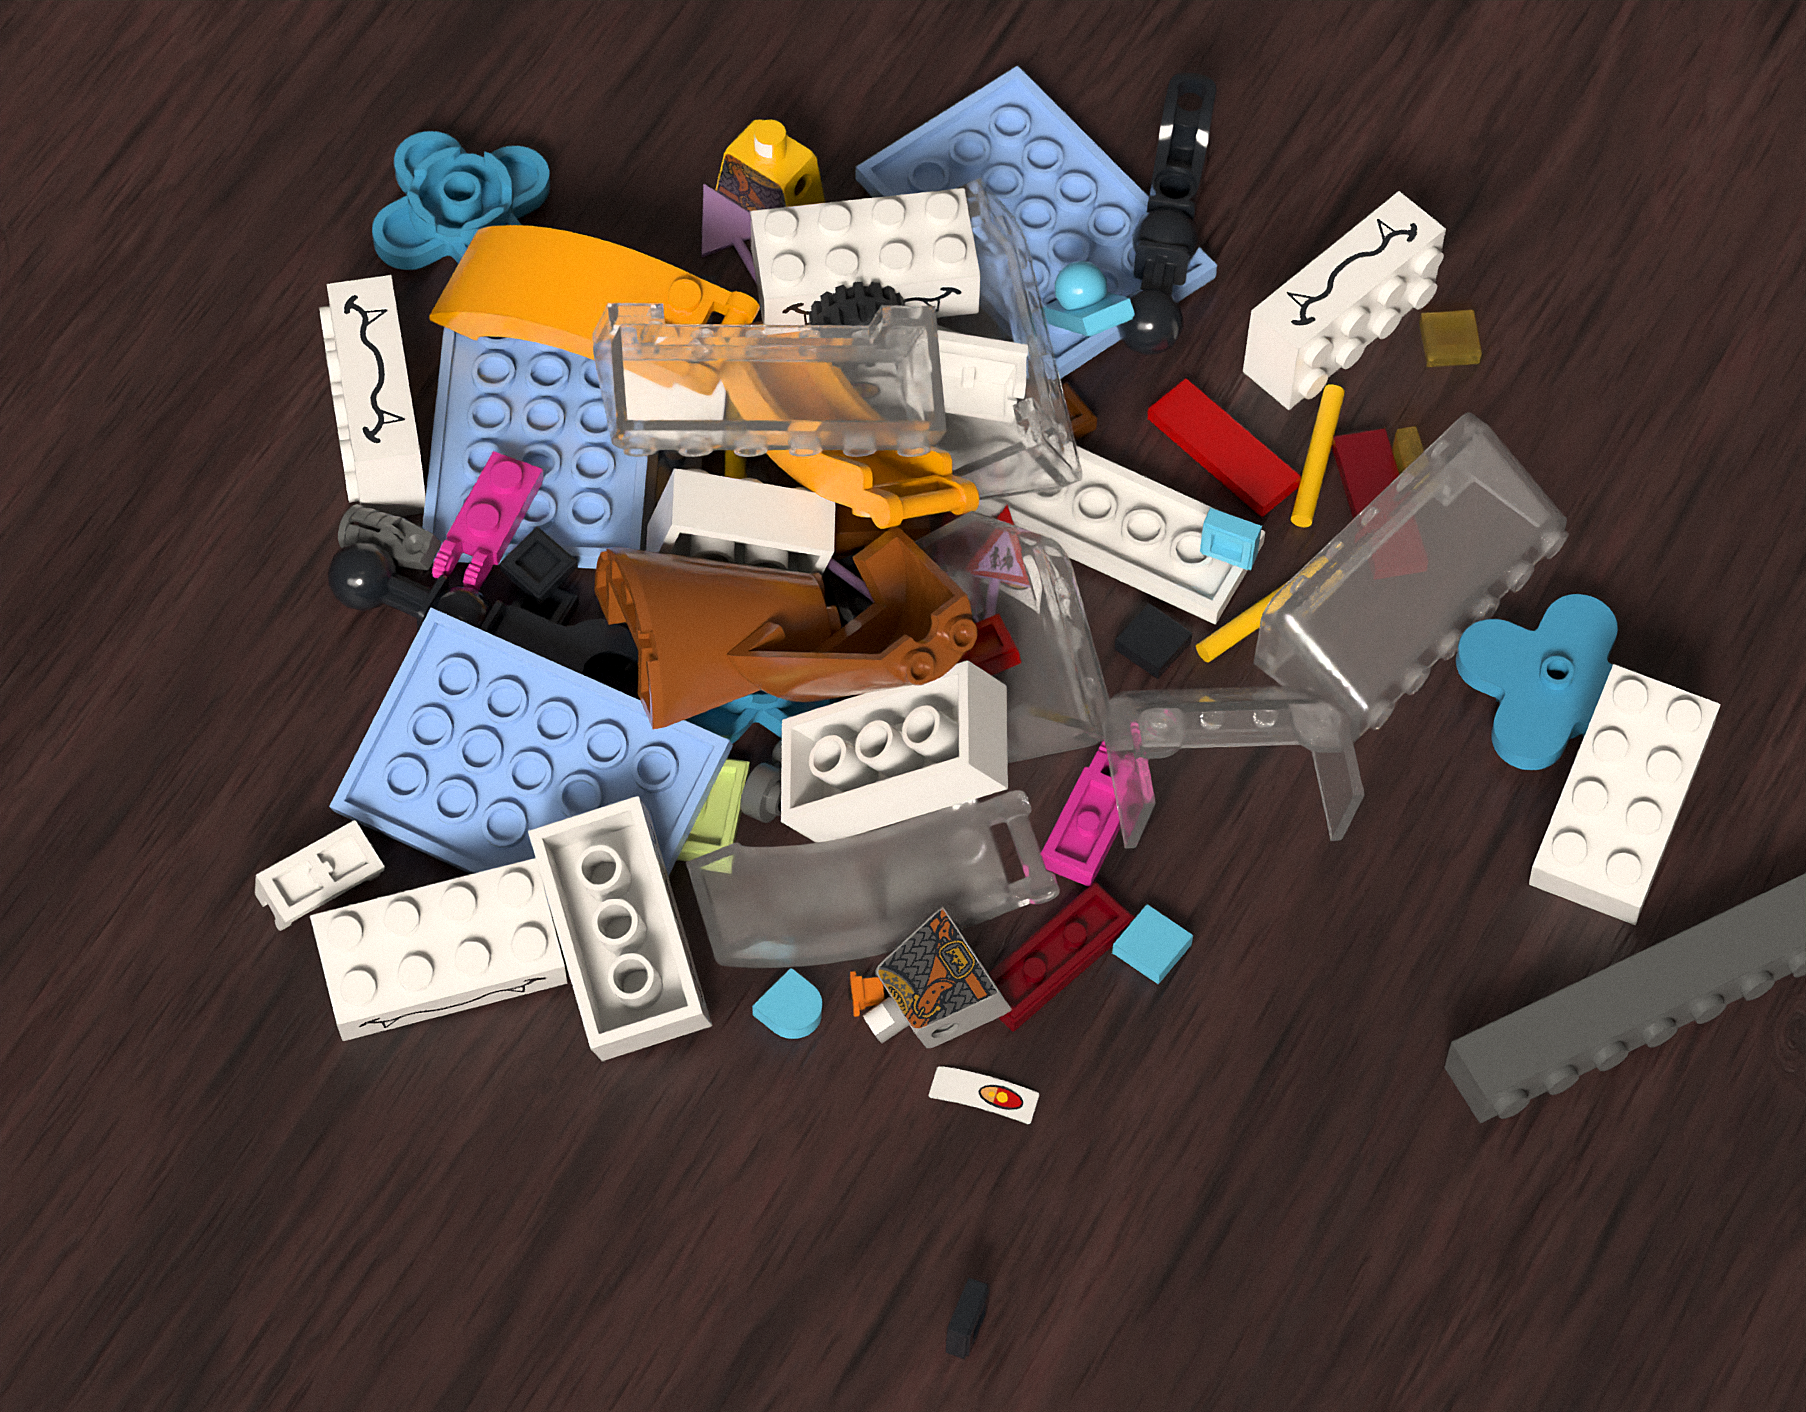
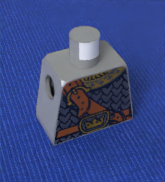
(935, 986)

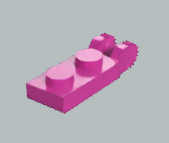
(489, 518)
(1085, 825)

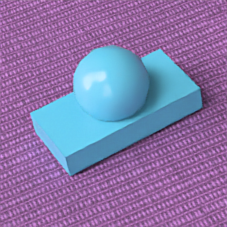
(1084, 301)

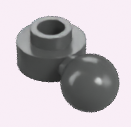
(763, 789)

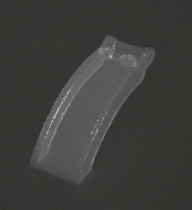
(866, 889)

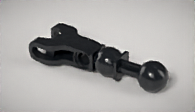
(1167, 232)
(367, 577)

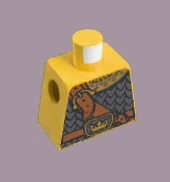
(769, 170)

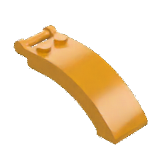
(558, 282)
(883, 483)

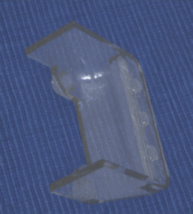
(1029, 580)
(1161, 722)

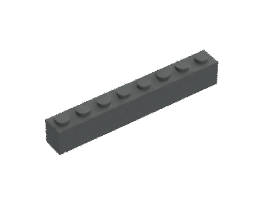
(1632, 1004)

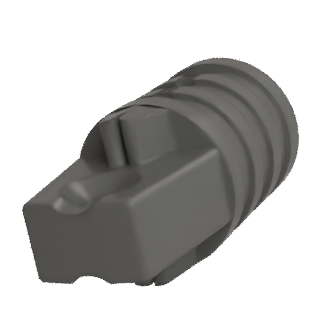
(404, 541)

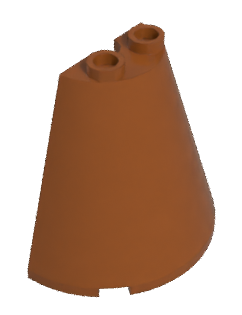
(695, 612)
(901, 640)

